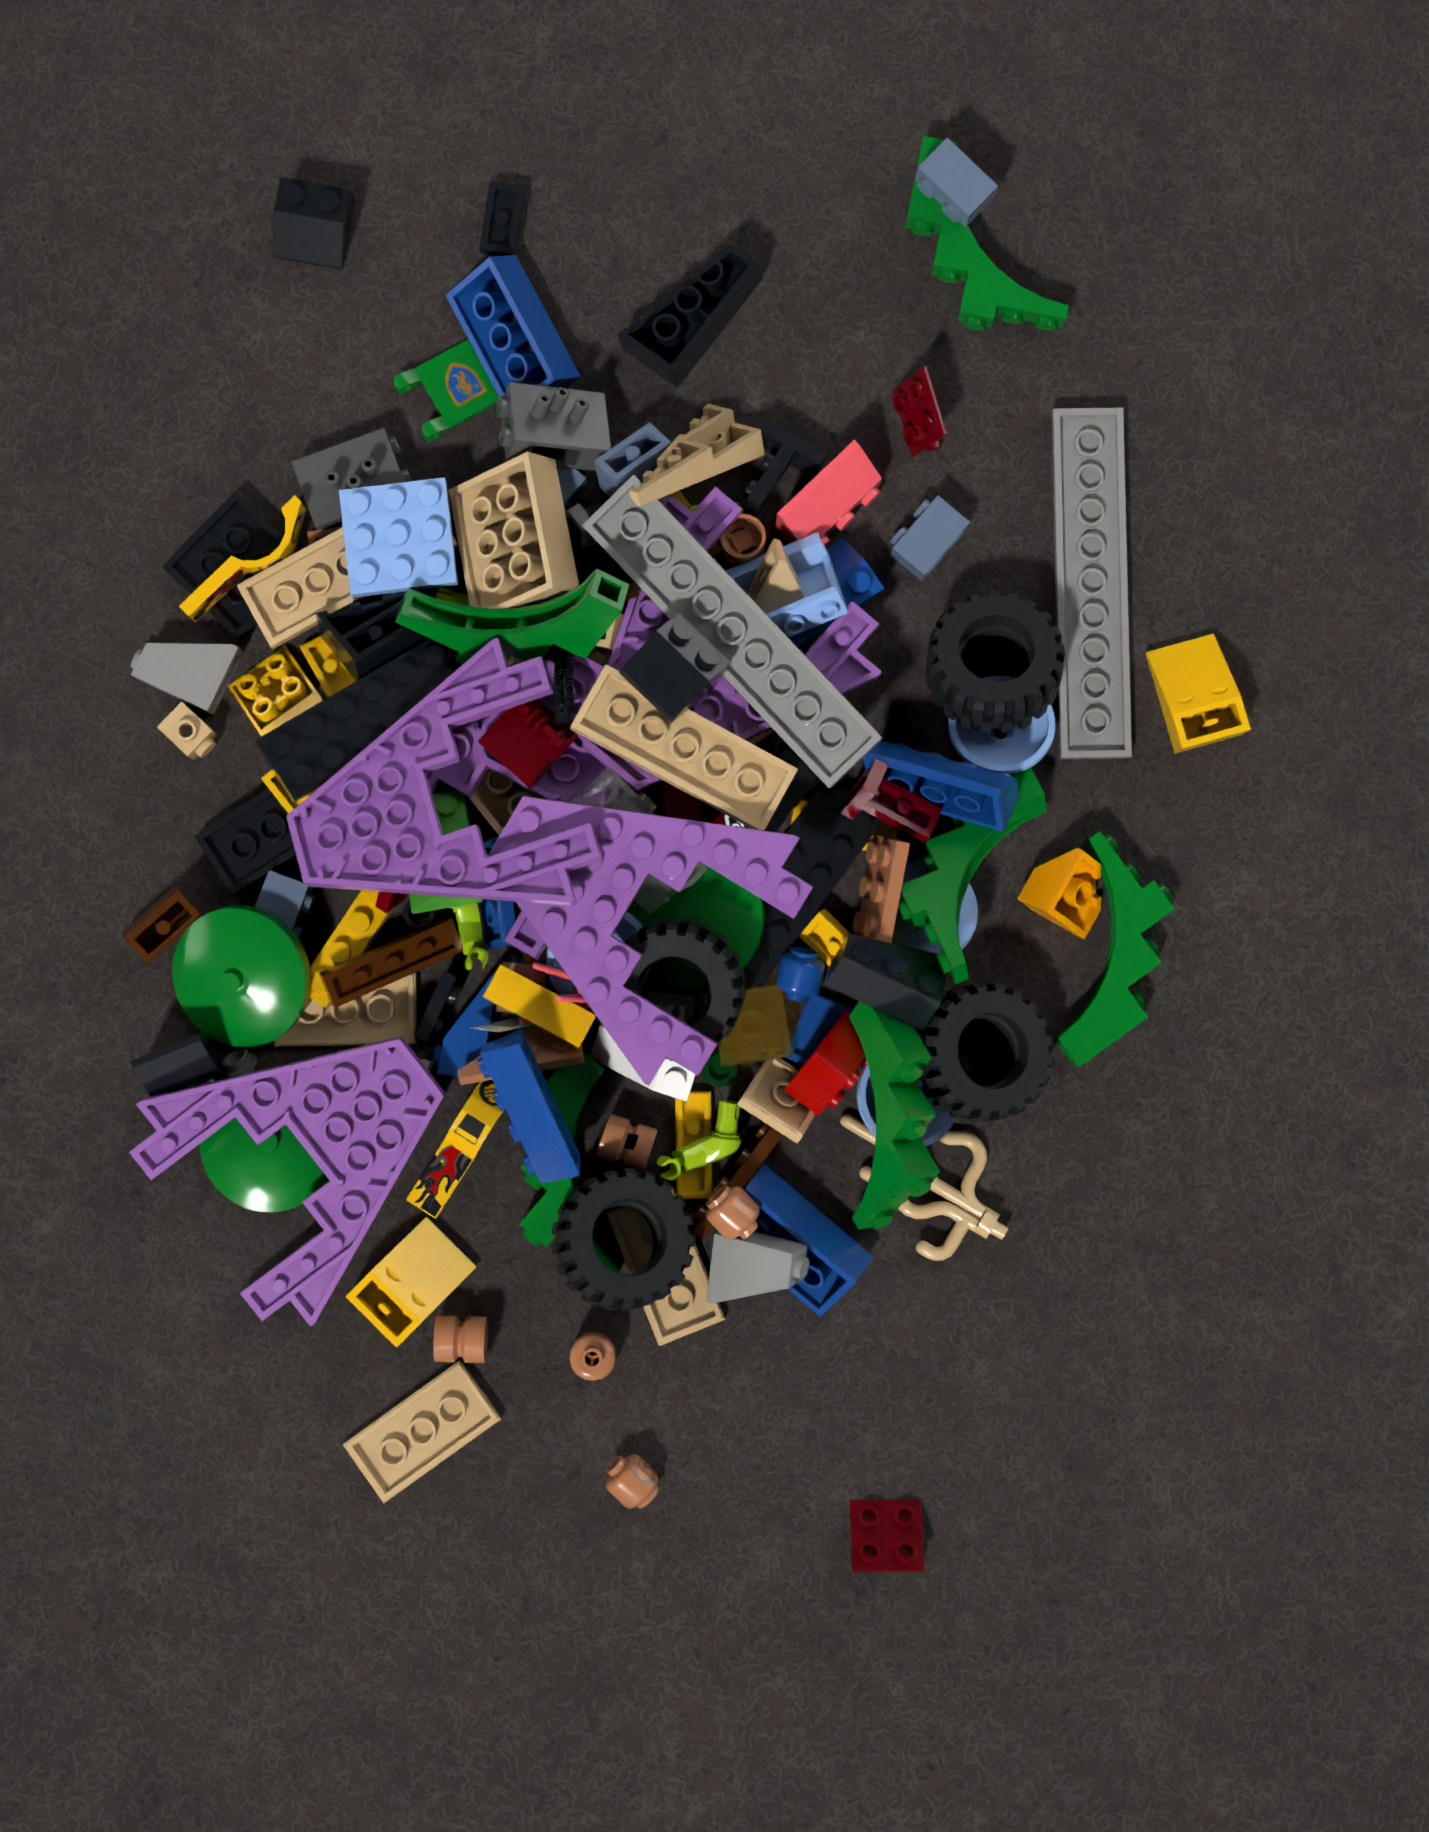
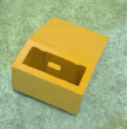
(275, 691)
(1197, 693)
(411, 1282)

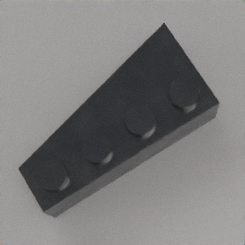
(693, 316)

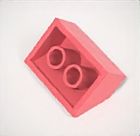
(831, 497)

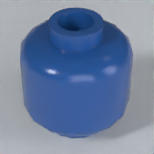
(800, 973)

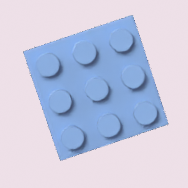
(398, 537)

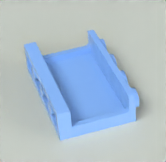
(818, 582)

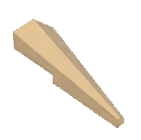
(705, 451)

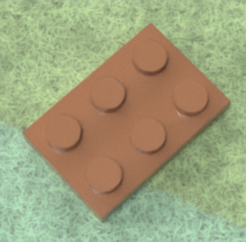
(881, 888)

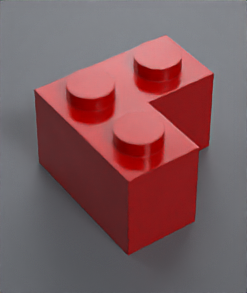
(829, 1068)

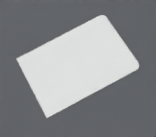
(501, 1026)

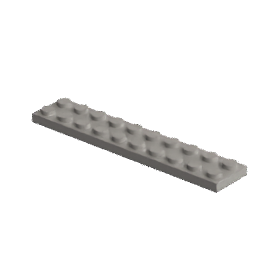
(1091, 582)
(764, 661)

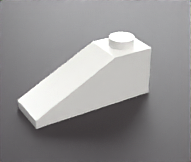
(670, 1079)

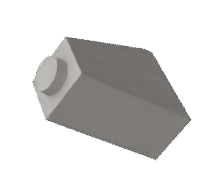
(188, 670)
(754, 1266)

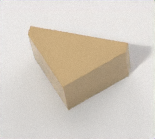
(775, 580)

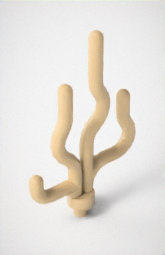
(966, 1208)

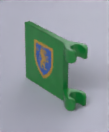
(454, 384)

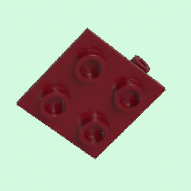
(919, 413)
(527, 740)
(886, 1536)

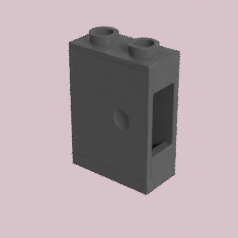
(554, 424)
(349, 465)

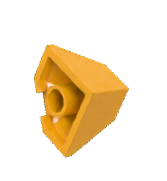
(1065, 891)

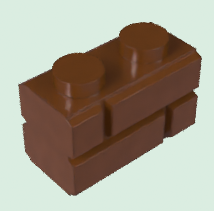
(161, 924)

